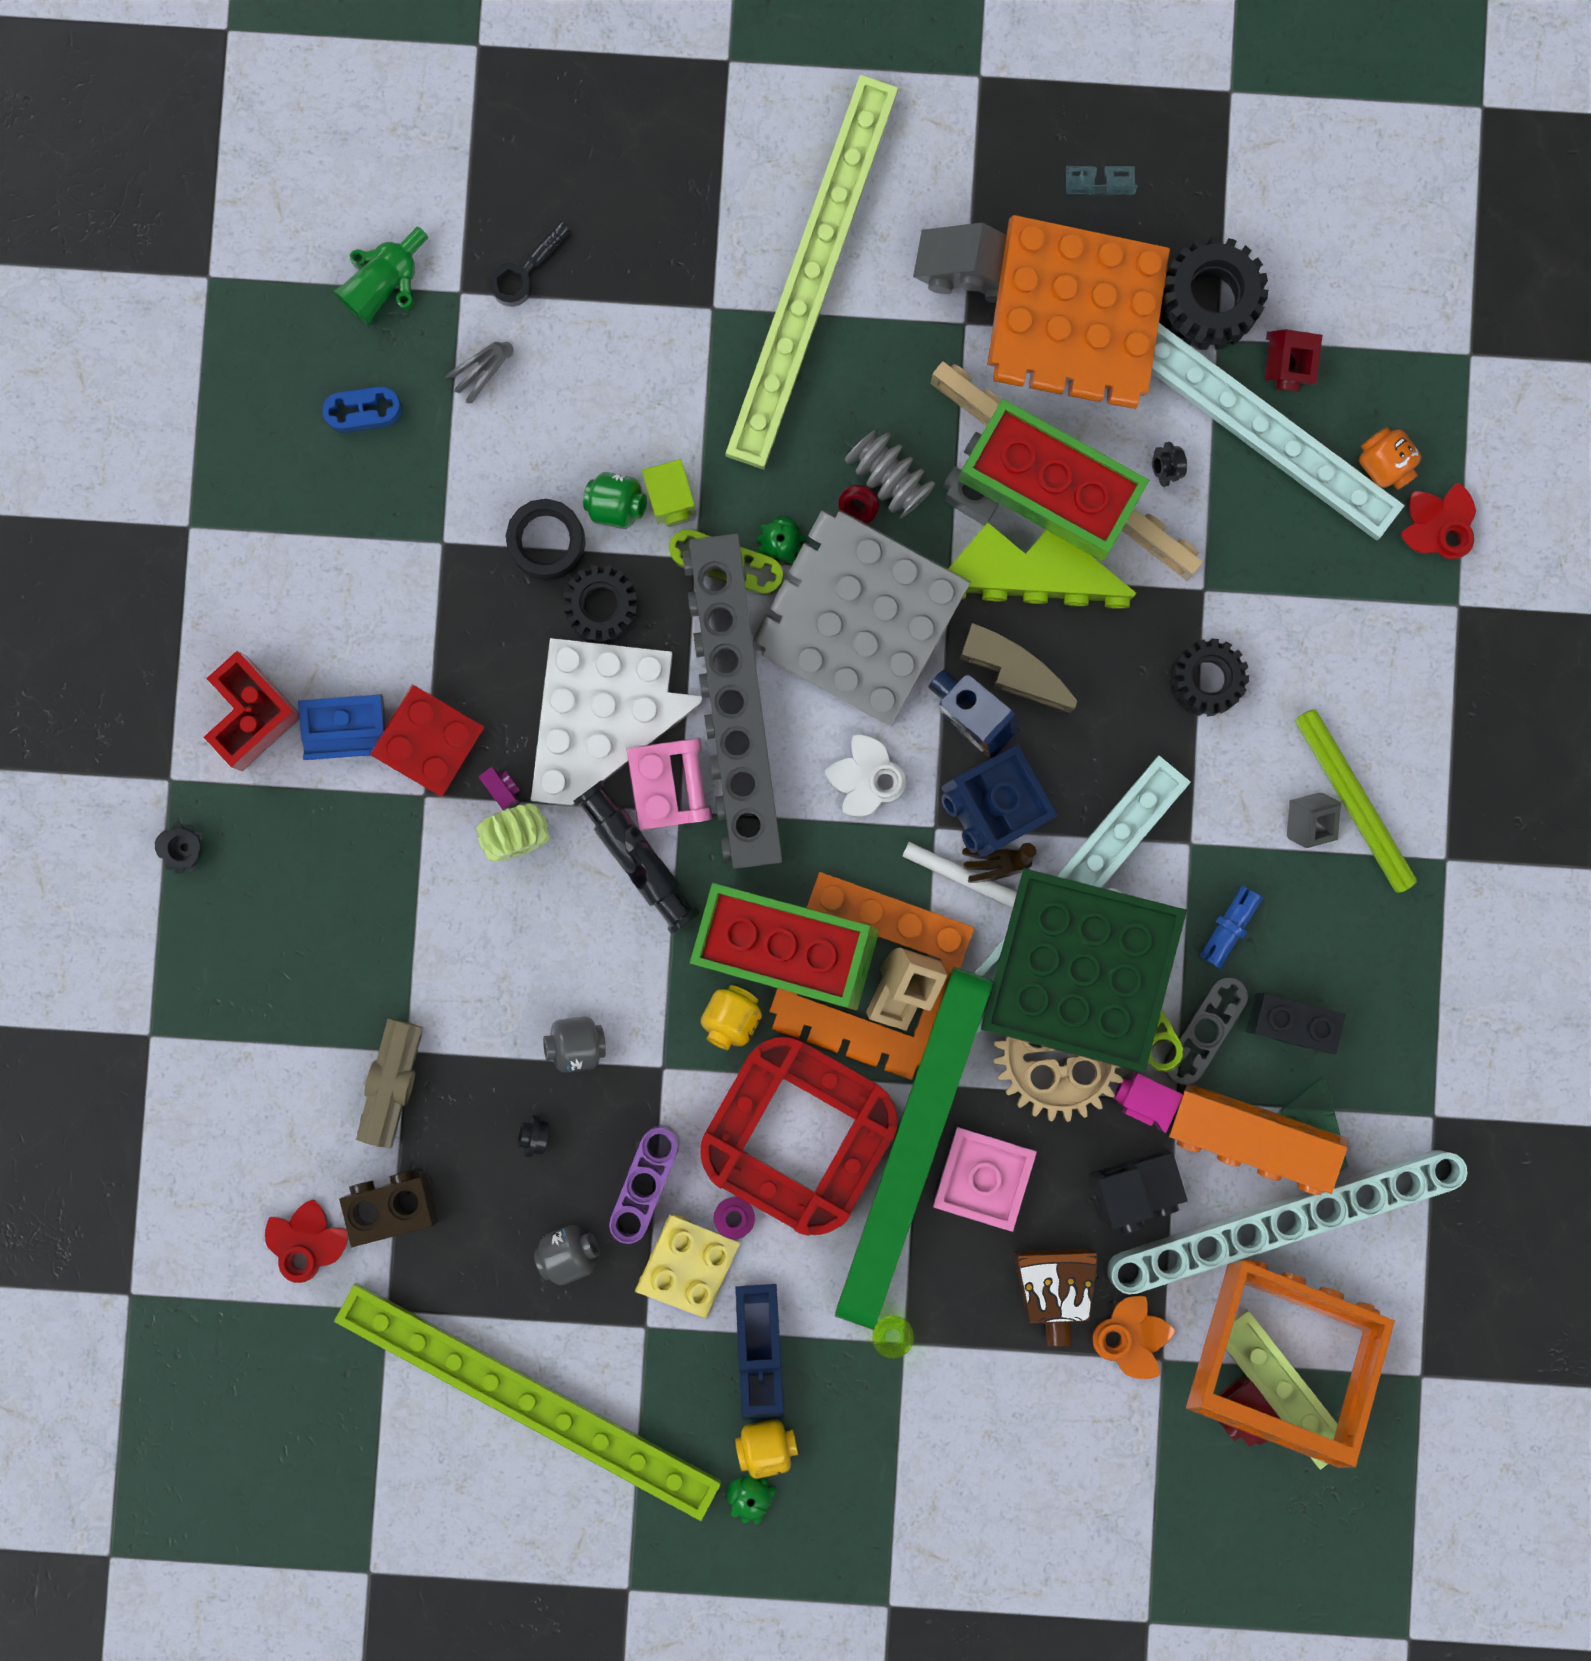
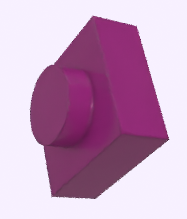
(501, 788)

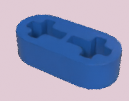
(361, 400)

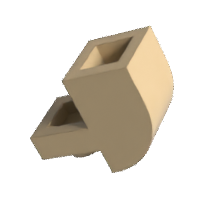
(906, 984)

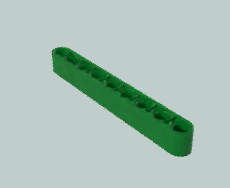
(913, 1148)

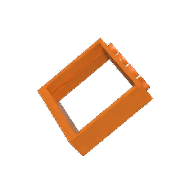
(1362, 1386)

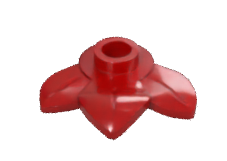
(1436, 518)
(305, 1235)

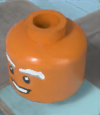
(1390, 458)

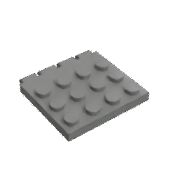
(860, 615)

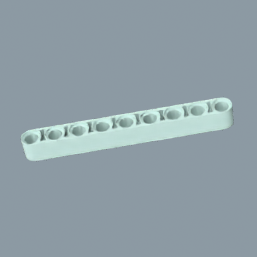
(1306, 1223)

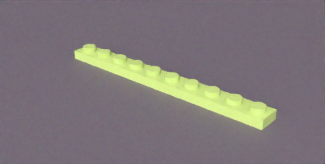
(812, 272)

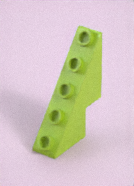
(1046, 571)

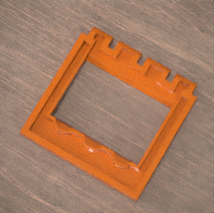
(897, 923)

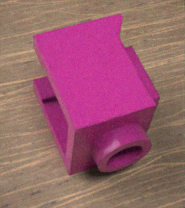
(1148, 1100)

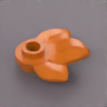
(1139, 1338)

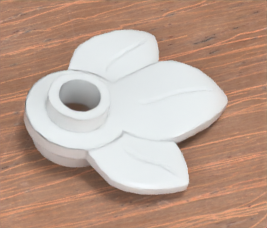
(860, 775)

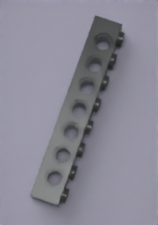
(724, 555)

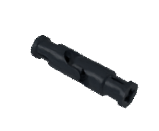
(655, 880)

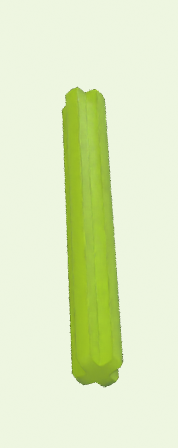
(1356, 801)

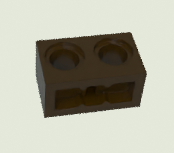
(391, 1217)

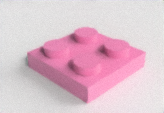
(984, 1179)

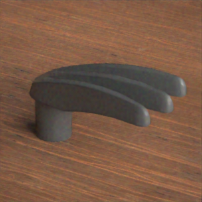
(489, 360)

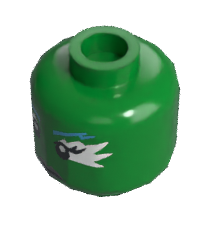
(614, 500)

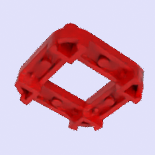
(771, 1190)

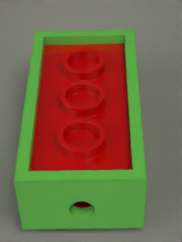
(1053, 479)
(785, 946)

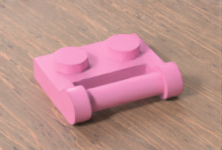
(655, 788)

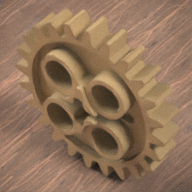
(1064, 1091)

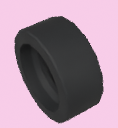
(541, 508)

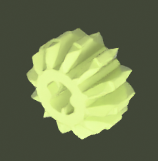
(513, 832)

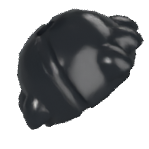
(170, 847)

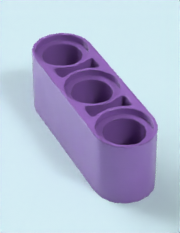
(633, 1201)

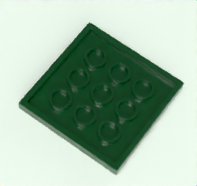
(1084, 970)

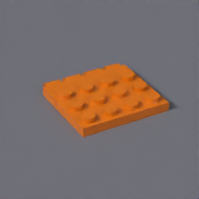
(1077, 312)

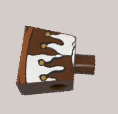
(1057, 1289)

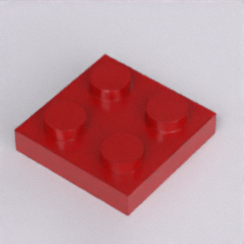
(426, 740)

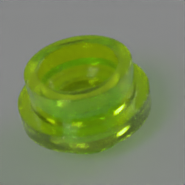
(897, 1349)

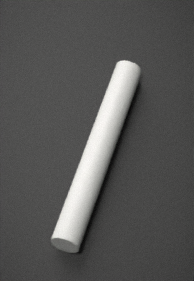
(958, 873)

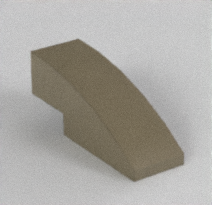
(1016, 668)

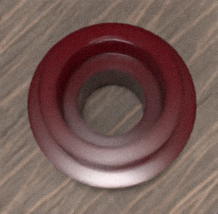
(866, 495)

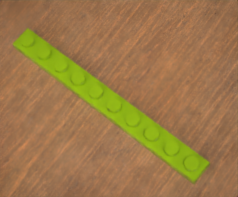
(528, 1401)

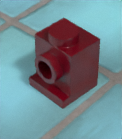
(1292, 359)

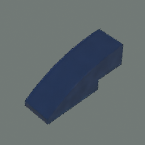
(759, 1352)

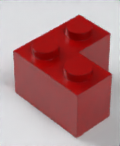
(258, 715)

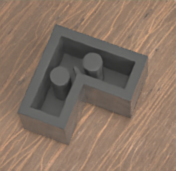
(961, 258)

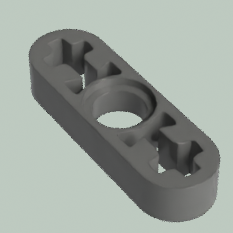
(1213, 999)

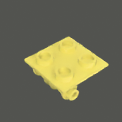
(687, 1266)

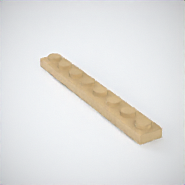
(1144, 530)

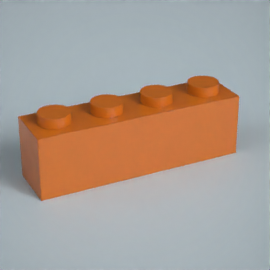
(1259, 1139)

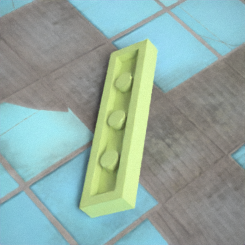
(1277, 1378)

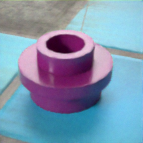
(734, 1204)

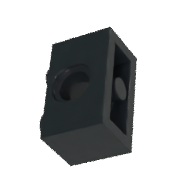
(1295, 1023)

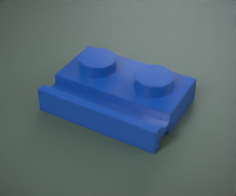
(341, 726)

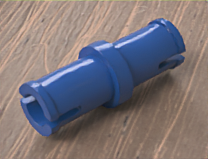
(1231, 927)

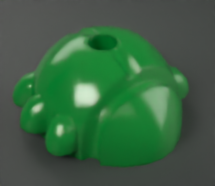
(783, 550)
(747, 1488)

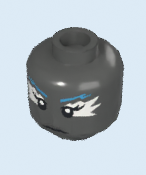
(575, 1044)
(566, 1255)

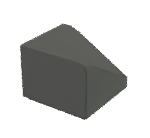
(1313, 820)

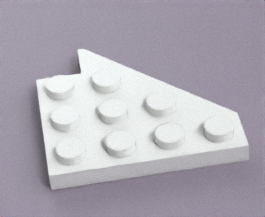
(595, 708)

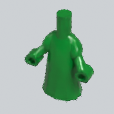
(379, 275)

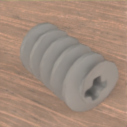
(889, 473)

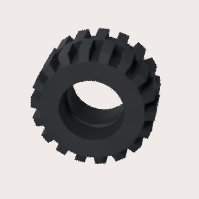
(1225, 263)

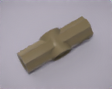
(389, 1083)

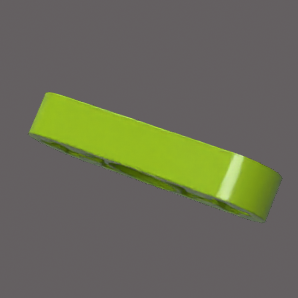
(758, 564)

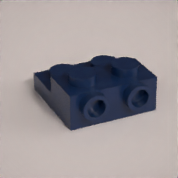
(997, 802)

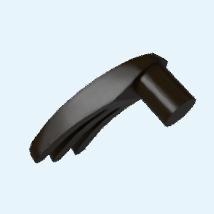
(1002, 861)

